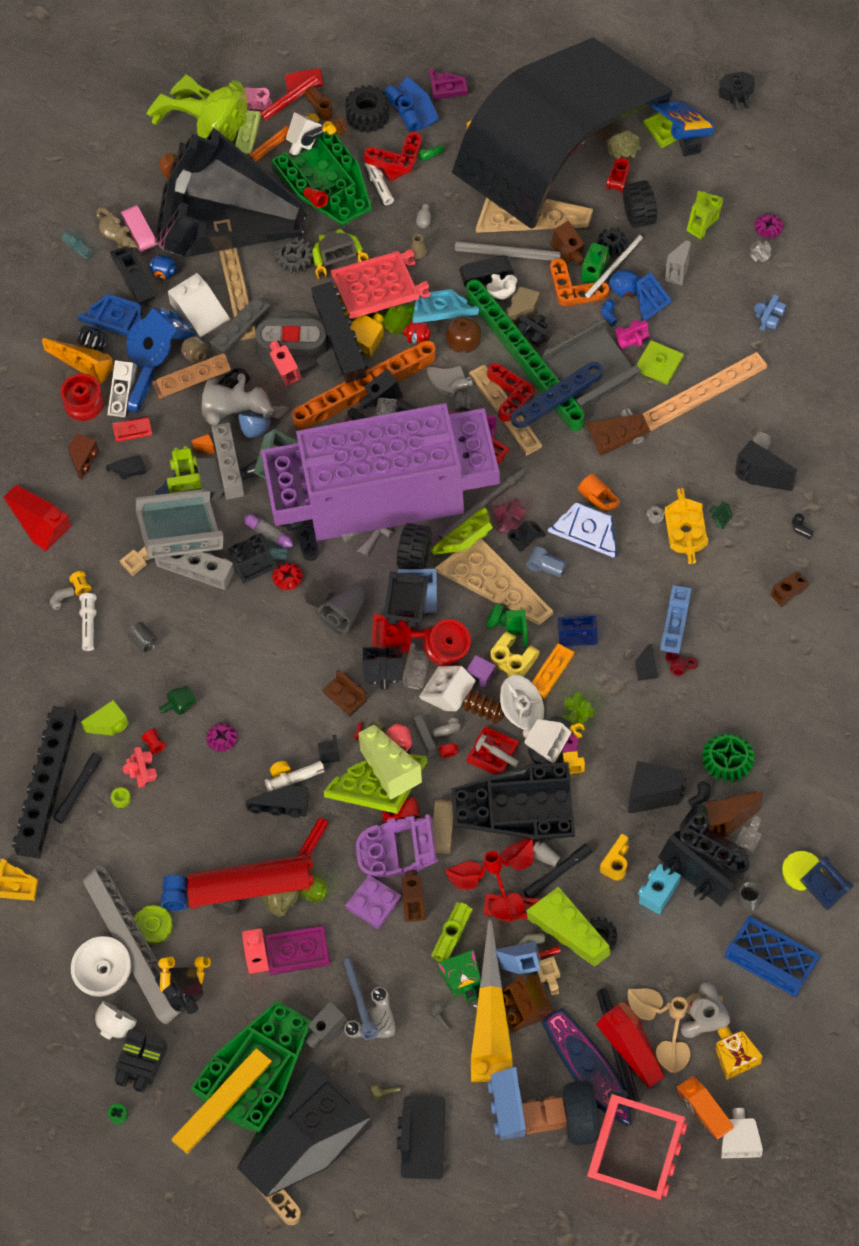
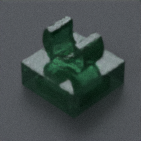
(721, 514)

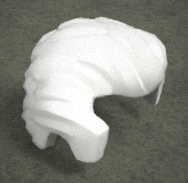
(502, 288)

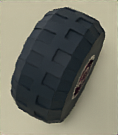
(581, 1112)

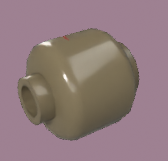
(193, 349)

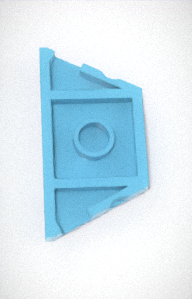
(442, 305)

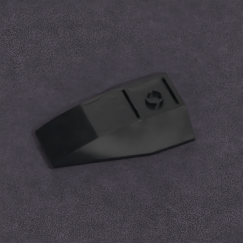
(518, 803)

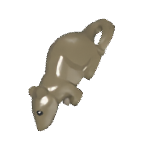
(110, 229)

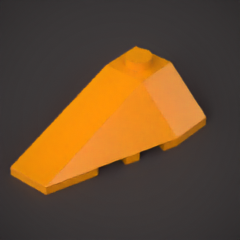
(81, 358)

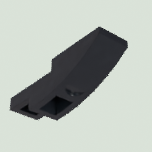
(133, 274)

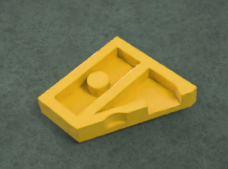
(15, 883)

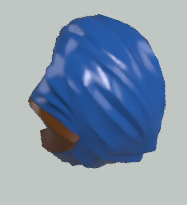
(624, 283)

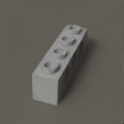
(227, 461)
(218, 578)

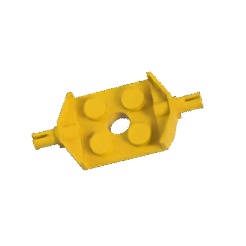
(686, 513)

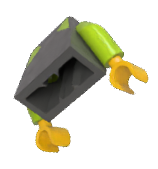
(334, 247)

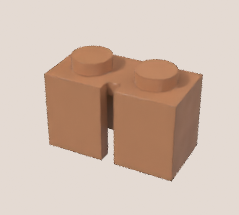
(544, 1115)

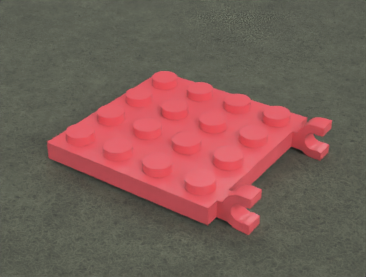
(378, 283)

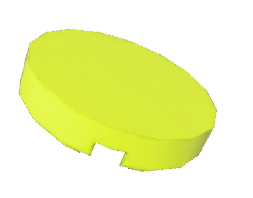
(796, 866)

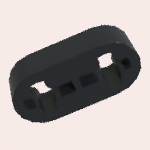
(311, 542)

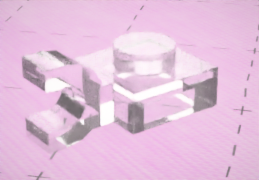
(749, 836)

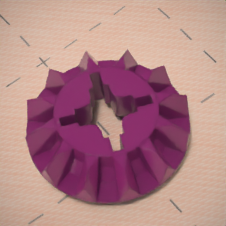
(773, 230)
(220, 744)

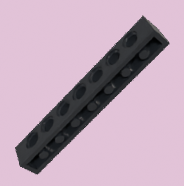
(33, 845)

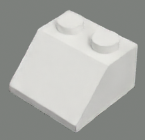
(448, 687)

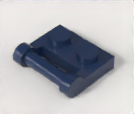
(821, 887)

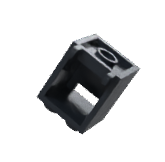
(408, 594)

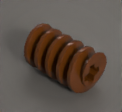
(483, 706)

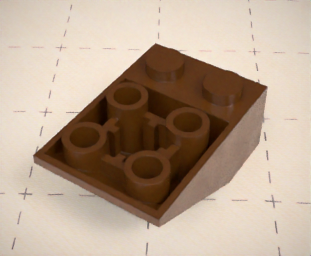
(732, 812)

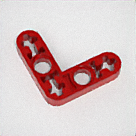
(398, 159)
(515, 389)

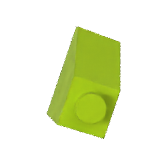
(106, 720)

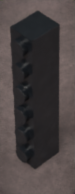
(339, 333)

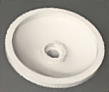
(92, 958)

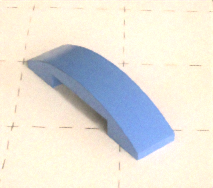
(676, 619)

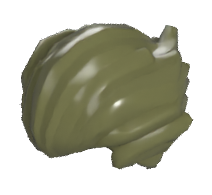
(623, 144)
(279, 903)

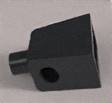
(381, 387)

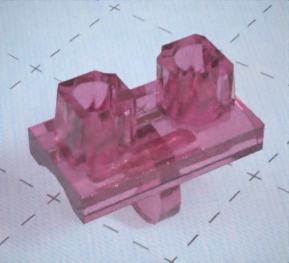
(513, 510)

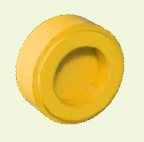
(279, 767)

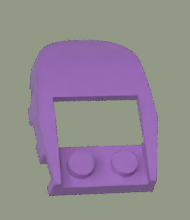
(379, 852)

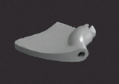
(448, 380)

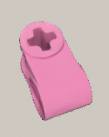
(255, 98)

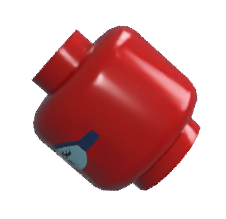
(417, 332)

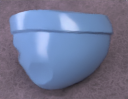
(253, 424)

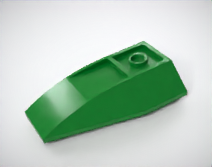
(280, 1037)

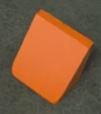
(203, 445)

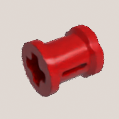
(153, 741)

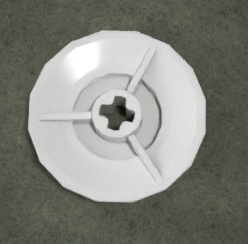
(521, 702)

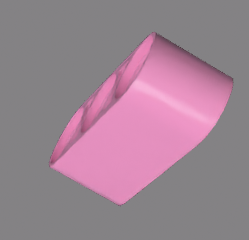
(138, 228)

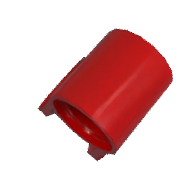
(618, 177)
(409, 808)

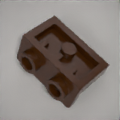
(345, 693)

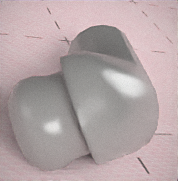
(58, 596)
(452, 726)
(539, 938)

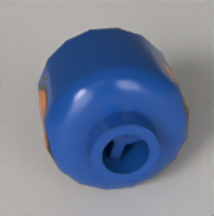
(163, 267)

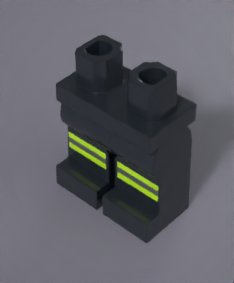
(139, 1060)

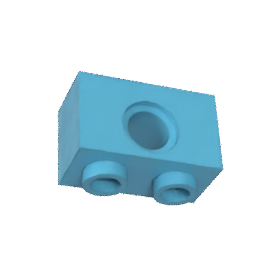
(655, 899)

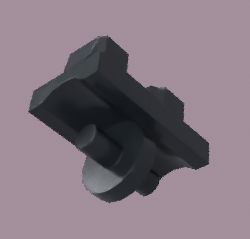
(536, 327)

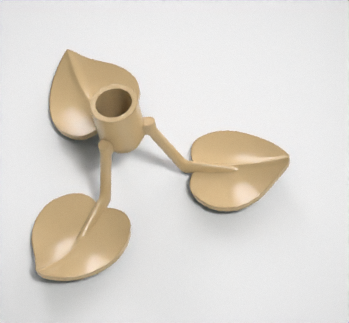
(645, 1005)

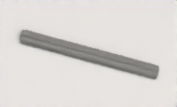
(507, 251)

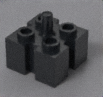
(382, 665)

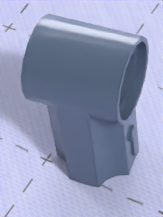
(541, 560)

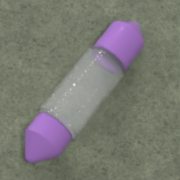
(268, 530)

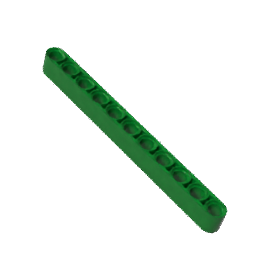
(489, 307)

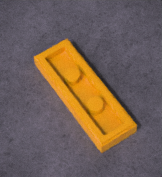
(552, 669)

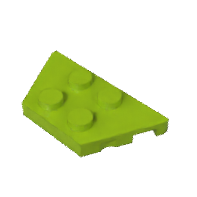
(465, 534)

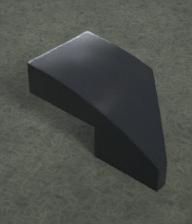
(128, 467)

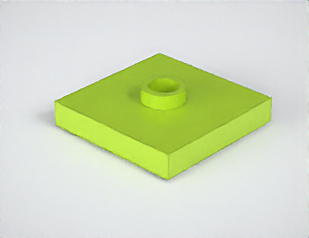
(659, 362)

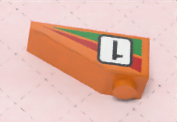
(704, 1107)

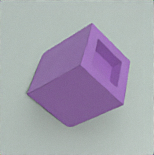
(483, 670)

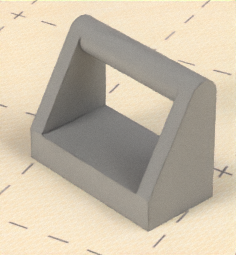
(678, 264)

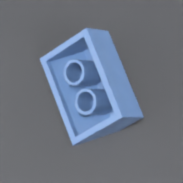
(507, 1104)

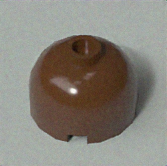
(463, 334)

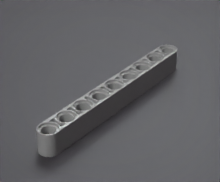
(125, 930)

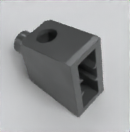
(330, 1020)

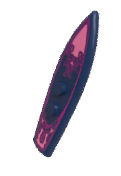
(584, 1059)

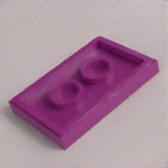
(297, 950)

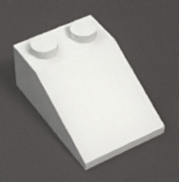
(198, 305)

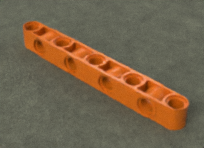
(349, 394)

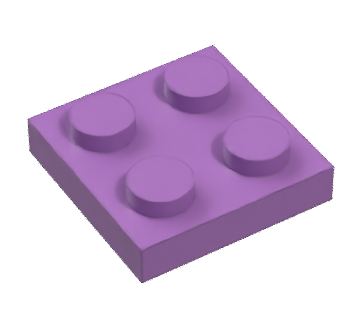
(373, 902)

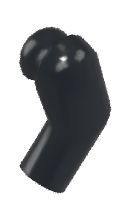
(799, 527)
(702, 795)

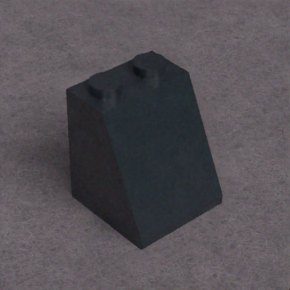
(655, 787)

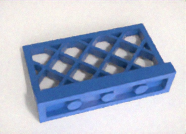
(765, 967)

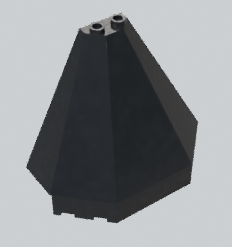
(217, 183)

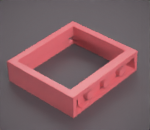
(674, 1148)

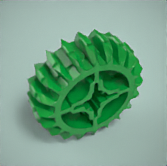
(726, 772)

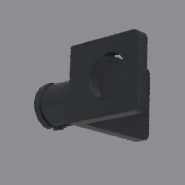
(524, 534)

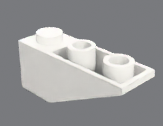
(122, 388)

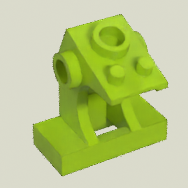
(708, 209)
(182, 462)

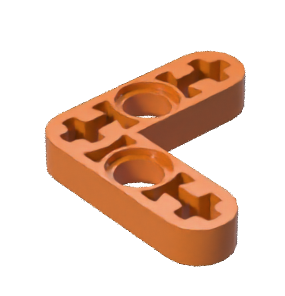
(568, 289)

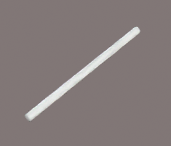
(613, 266)

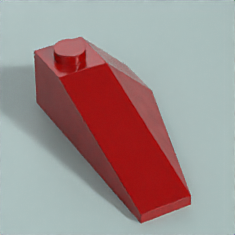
(37, 516)
(628, 1037)

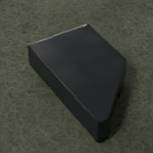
(646, 665)

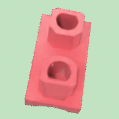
(136, 767)

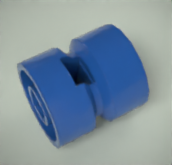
(174, 892)

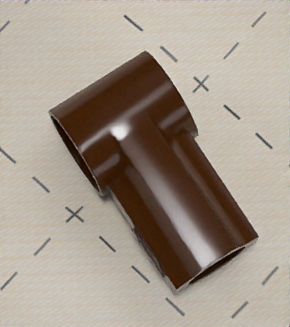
(320, 103)

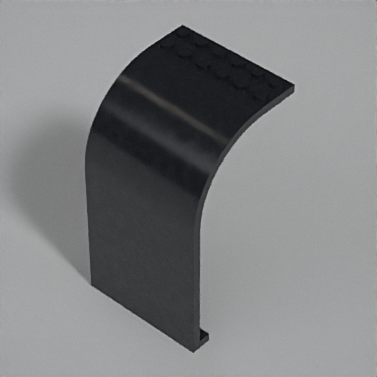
(542, 117)

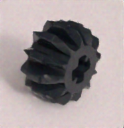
(613, 240)
(92, 338)

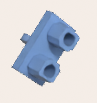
(767, 312)

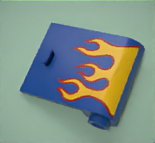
(686, 120)

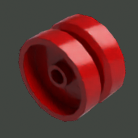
(82, 397)
(451, 632)

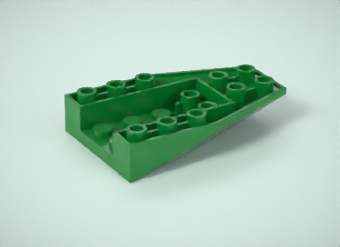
(328, 169)

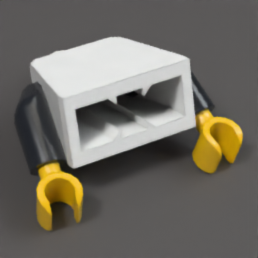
(305, 130)
(548, 738)

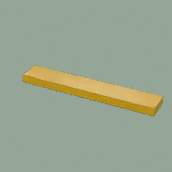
(221, 1101)

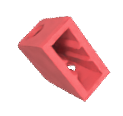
(284, 363)
(255, 948)

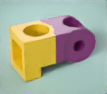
(570, 755)

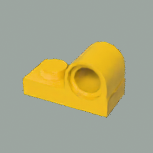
(614, 858)

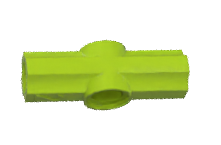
(457, 922)

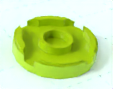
(154, 924)

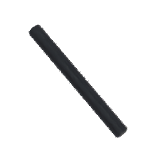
(623, 1066)

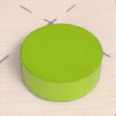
(120, 797)

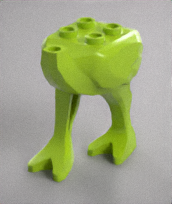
(221, 110)

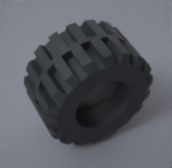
(367, 119)
(640, 204)
(414, 546)

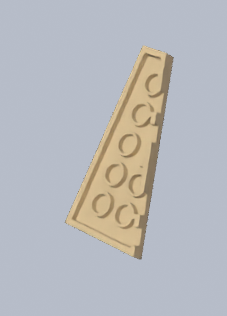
(552, 215)
(492, 578)

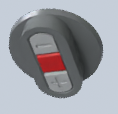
(299, 332)

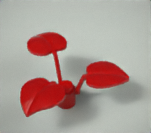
(467, 876)

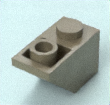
(523, 303)

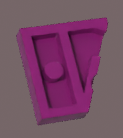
(447, 85)

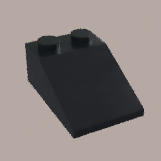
(764, 469)

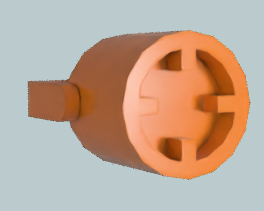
(596, 492)

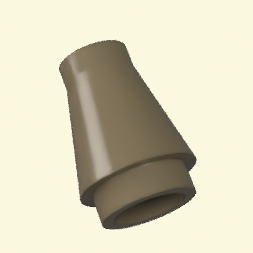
(418, 246)

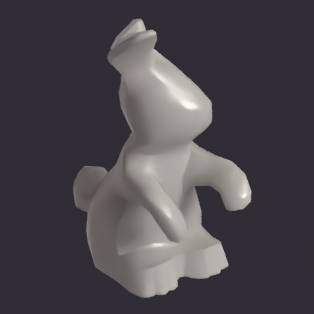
(222, 401)

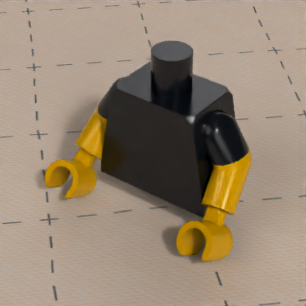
(183, 984)

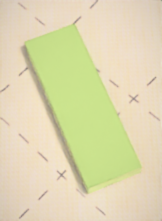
(248, 132)

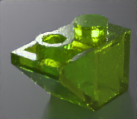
(398, 317)

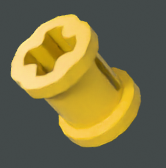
(78, 587)

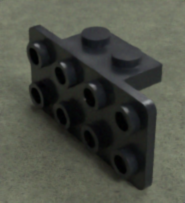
(422, 1137)

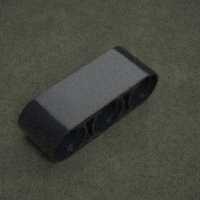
(485, 269)

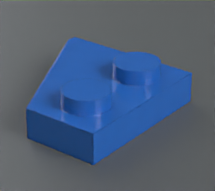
(651, 296)

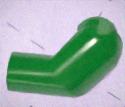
(430, 153)

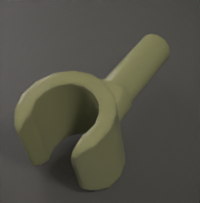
(377, 1093)

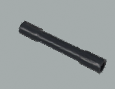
(66, 806)
(575, 858)

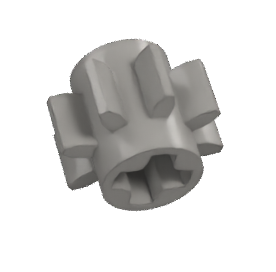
(760, 251)

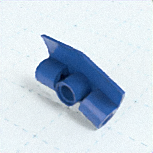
(412, 105)

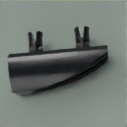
(697, 869)

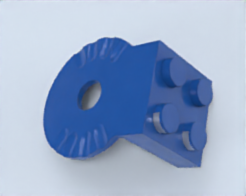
(161, 327)

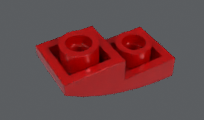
(296, 78)

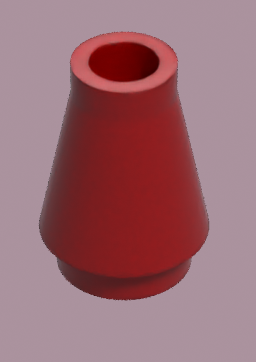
(316, 197)

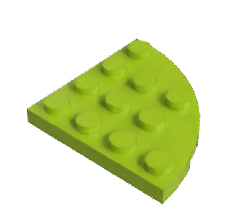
(364, 788)

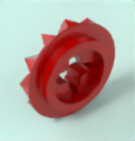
(289, 582)

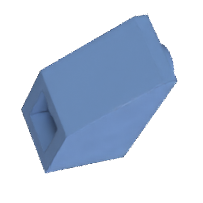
(520, 958)

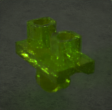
(580, 709)

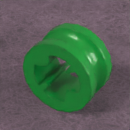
(115, 1119)

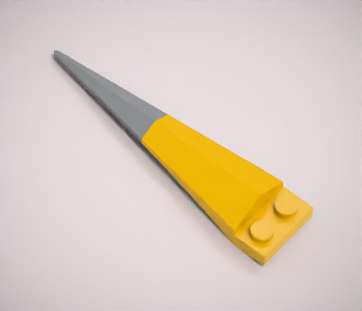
(491, 1037)

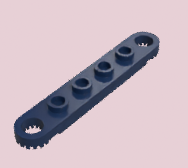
(557, 395)

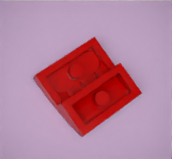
(485, 759)

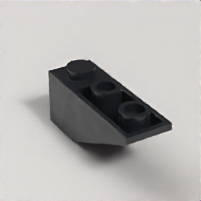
(285, 800)

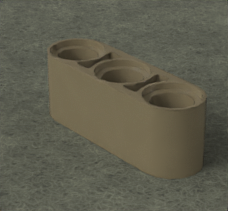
(443, 825)

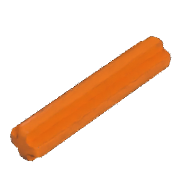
(270, 144)

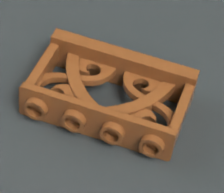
(191, 376)

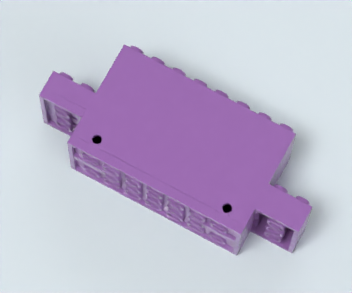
(381, 470)

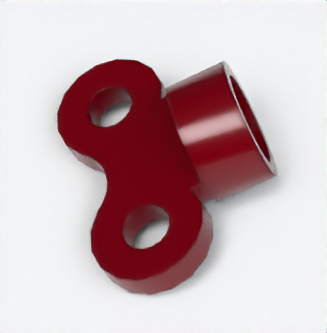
(680, 663)

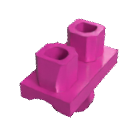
(632, 335)

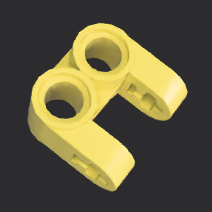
(502, 649)

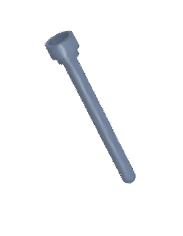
(368, 1028)

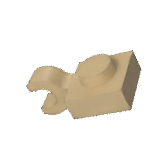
(134, 561)
(549, 973)

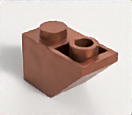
(82, 453)

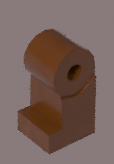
(788, 588)

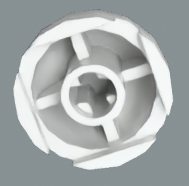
(113, 1021)

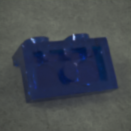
(577, 630)

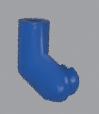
(607, 312)

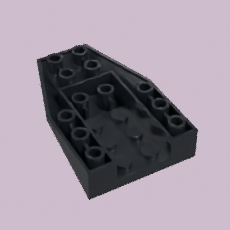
(303, 1133)

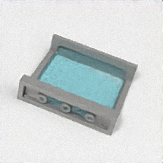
(178, 523)

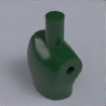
(179, 700)

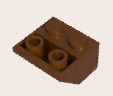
(525, 1002)

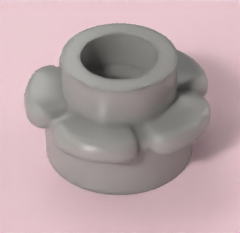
(655, 519)

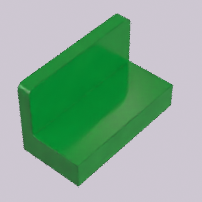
(517, 624)

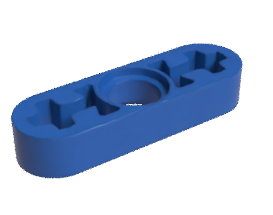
(141, 389)

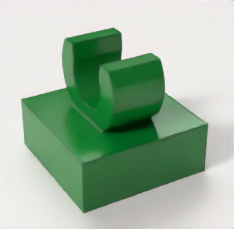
(496, 617)

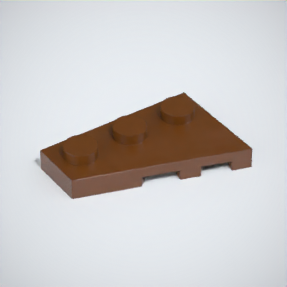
(617, 431)

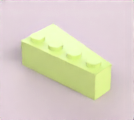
(389, 762)

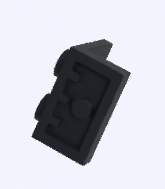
(252, 558)

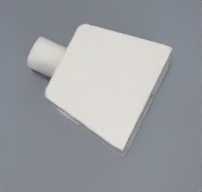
(743, 1139)

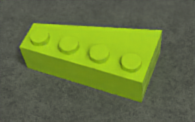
(567, 924)

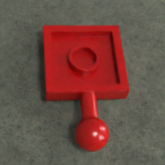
(391, 634)

